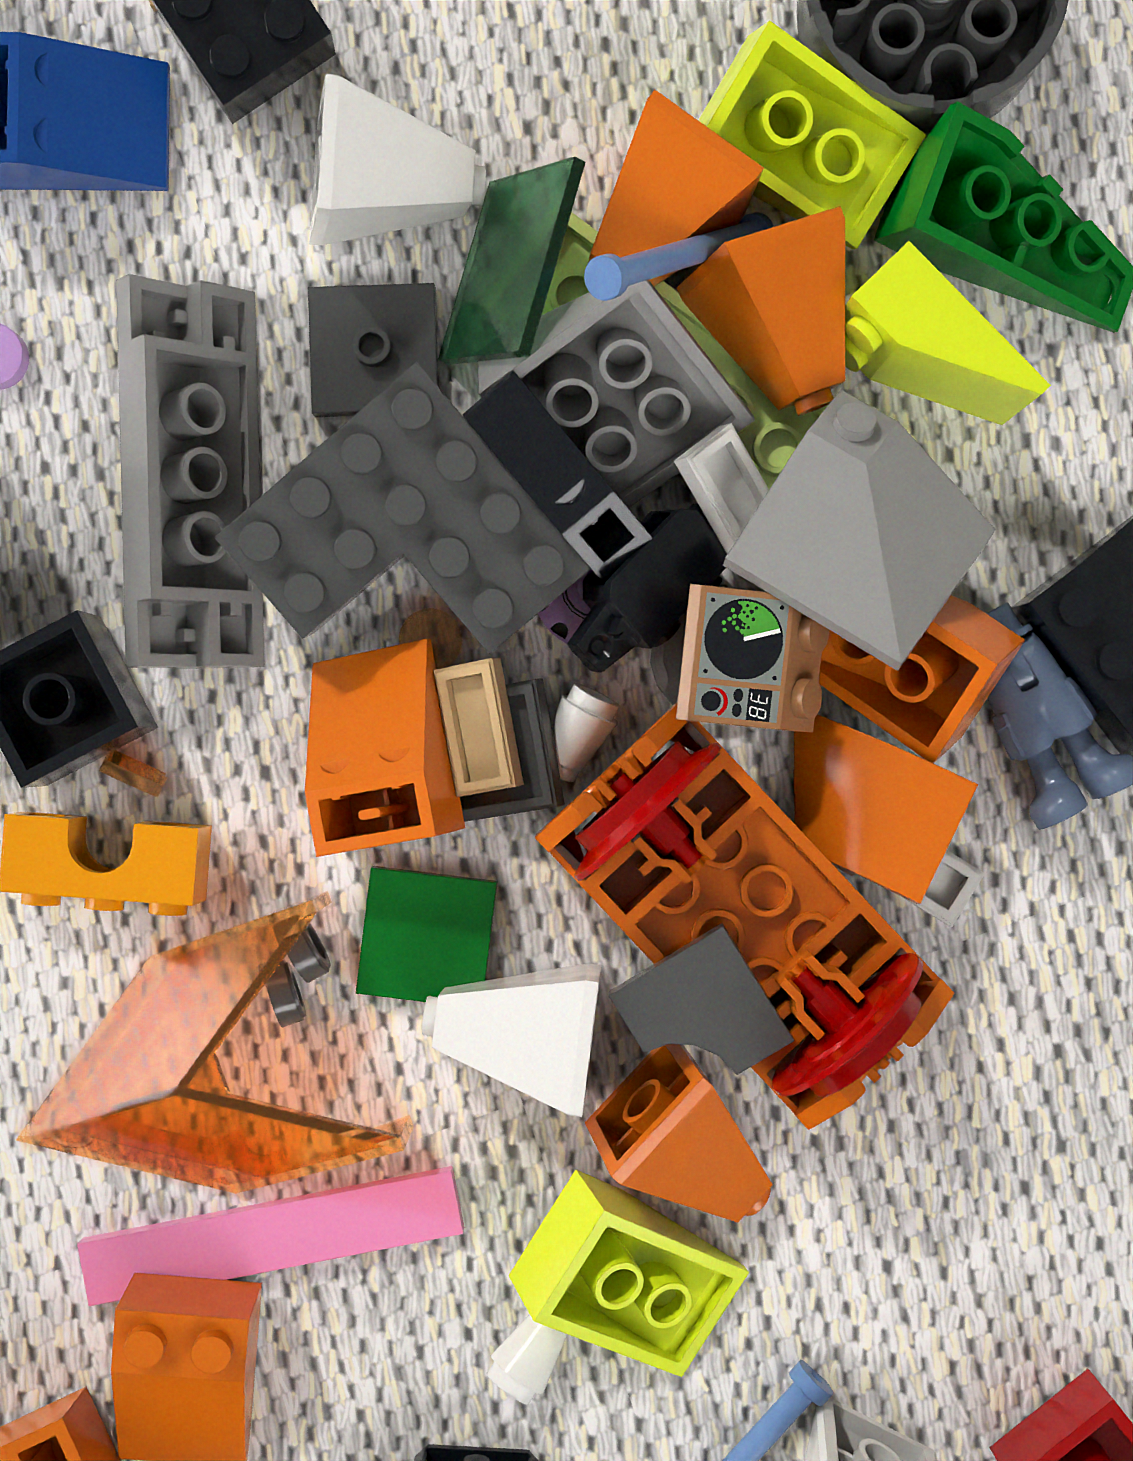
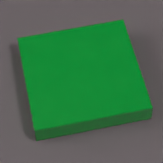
(424, 933)

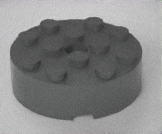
(933, 51)

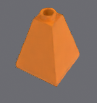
(674, 184)
(779, 307)
(677, 1140)

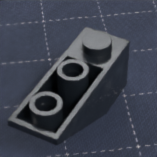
(557, 475)

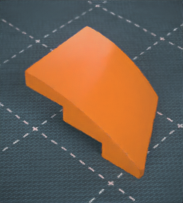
(875, 806)

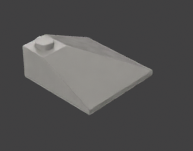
(624, 386)
(862, 532)

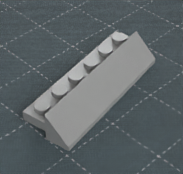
(187, 472)

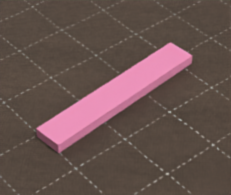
(276, 1233)

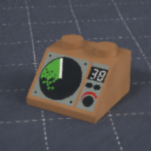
(749, 661)

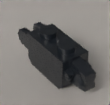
(649, 590)

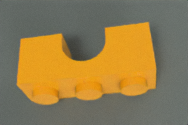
(50, 859)

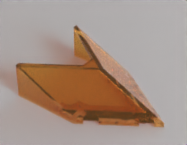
(154, 1089)

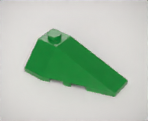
(1002, 225)

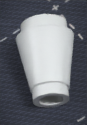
(581, 727)
(526, 1360)

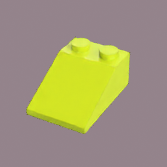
(810, 131)
(930, 341)
(624, 1276)

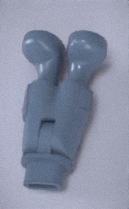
(1042, 704)

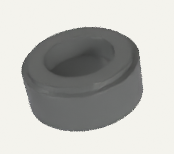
(309, 956)
(285, 995)

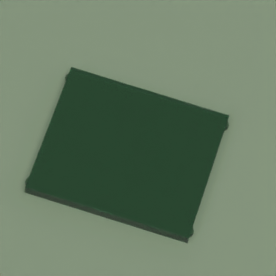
(511, 264)

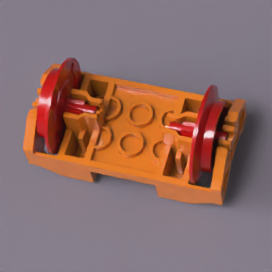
(705, 846)

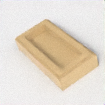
(478, 727)

